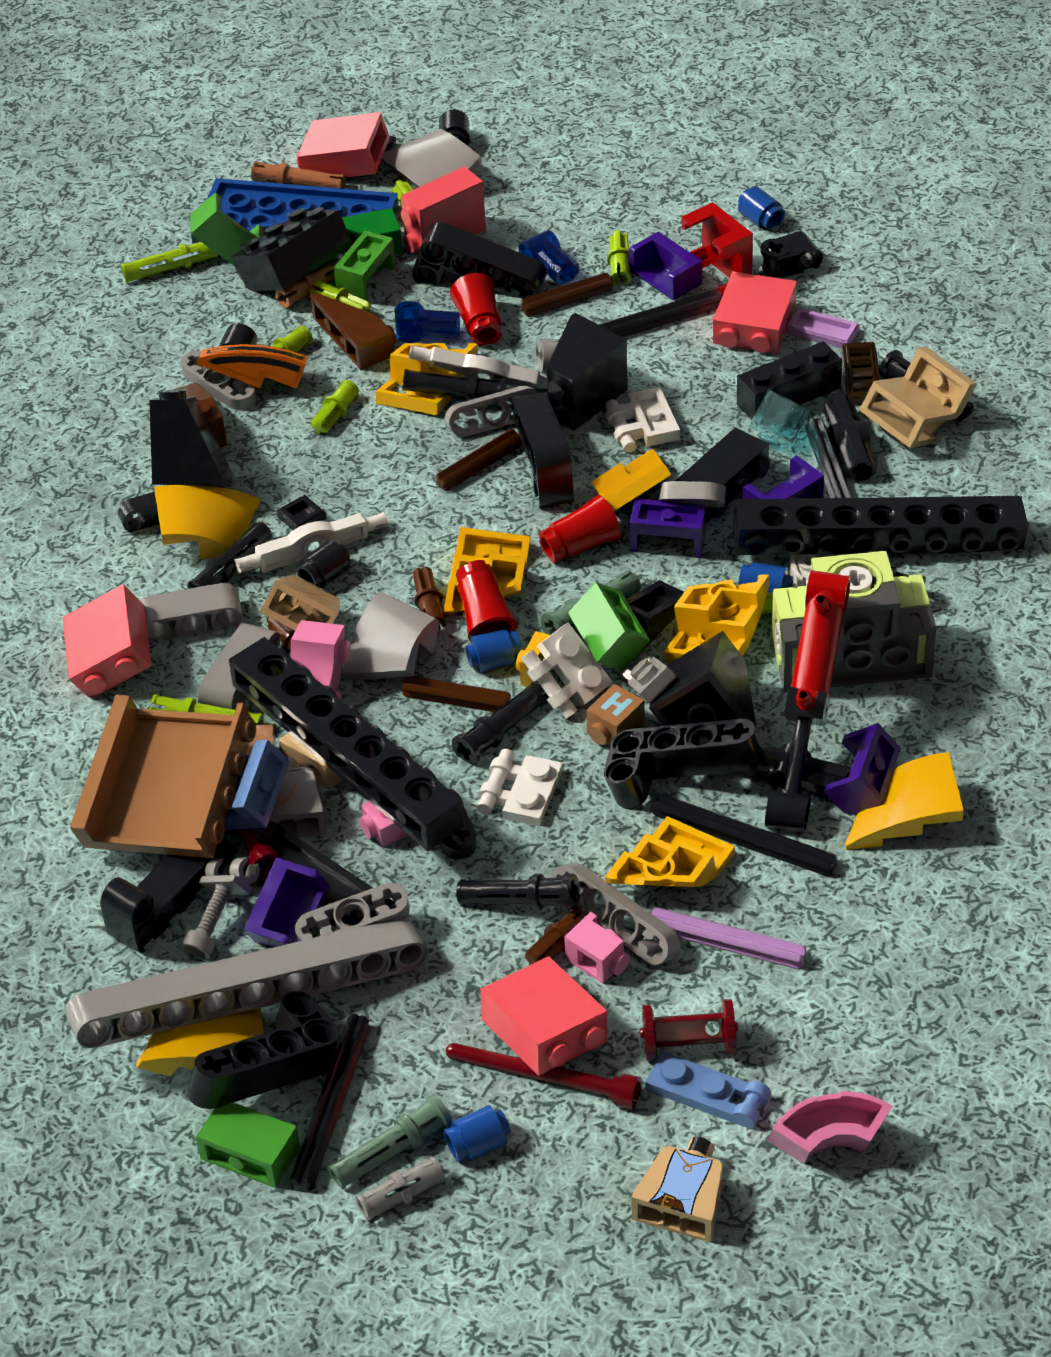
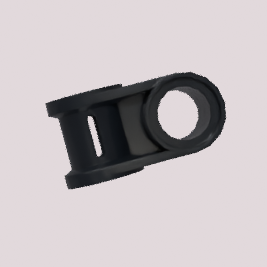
(789, 253)

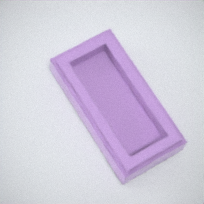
(821, 328)

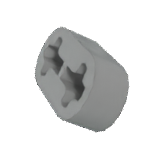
(543, 352)
(703, 493)

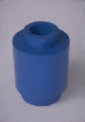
(760, 208)
(778, 575)
(493, 650)
(477, 1133)

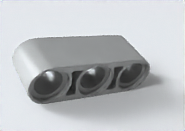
(192, 611)
(217, 685)

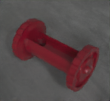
(688, 1030)

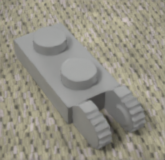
(649, 677)

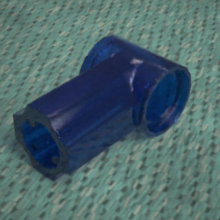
(547, 249)
(415, 323)

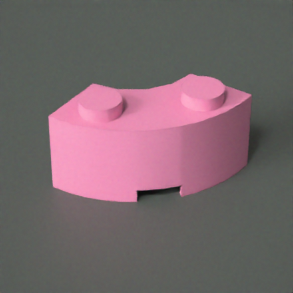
(321, 651)
(827, 1122)

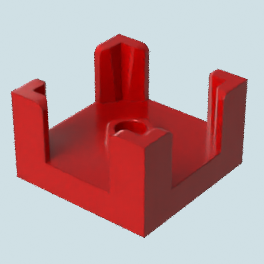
(724, 241)

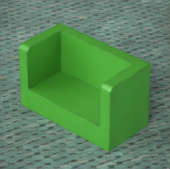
(219, 230)
(362, 261)
(608, 626)
(248, 1143)

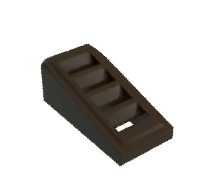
(860, 370)

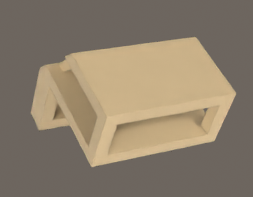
(919, 400)

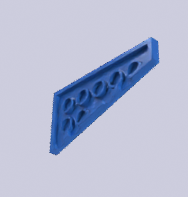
(271, 203)

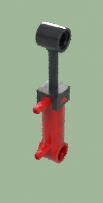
(809, 693)

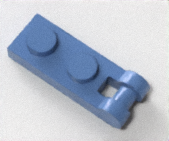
(707, 1090)

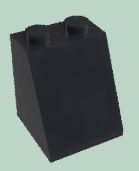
(585, 371)
(184, 443)
(708, 686)

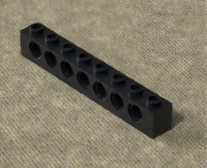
(879, 524)
(347, 743)

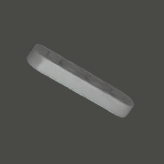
(612, 918)

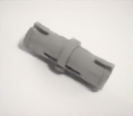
(374, 1201)

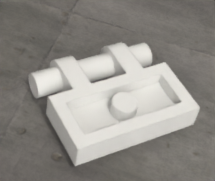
(652, 416)
(574, 666)
(530, 792)

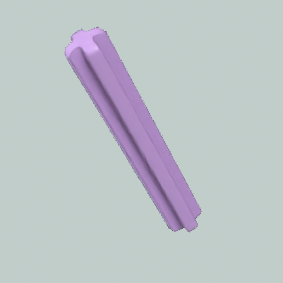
(733, 938)

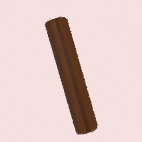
(567, 294)
(478, 460)
(454, 693)

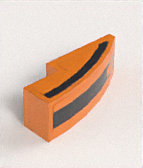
(254, 363)

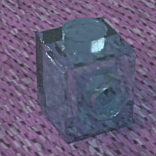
(778, 419)

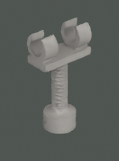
(230, 882)

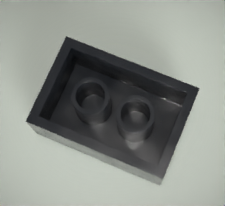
(291, 249)

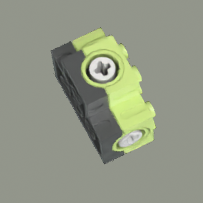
(883, 633)

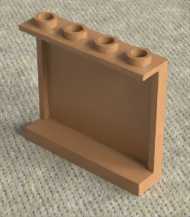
(162, 780)

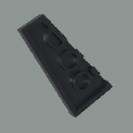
(342, 882)

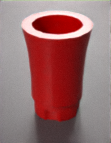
(477, 306)
(580, 530)
(483, 600)

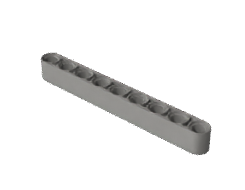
(244, 982)

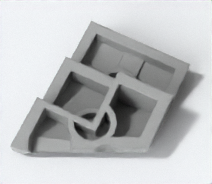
(430, 157)
(389, 640)

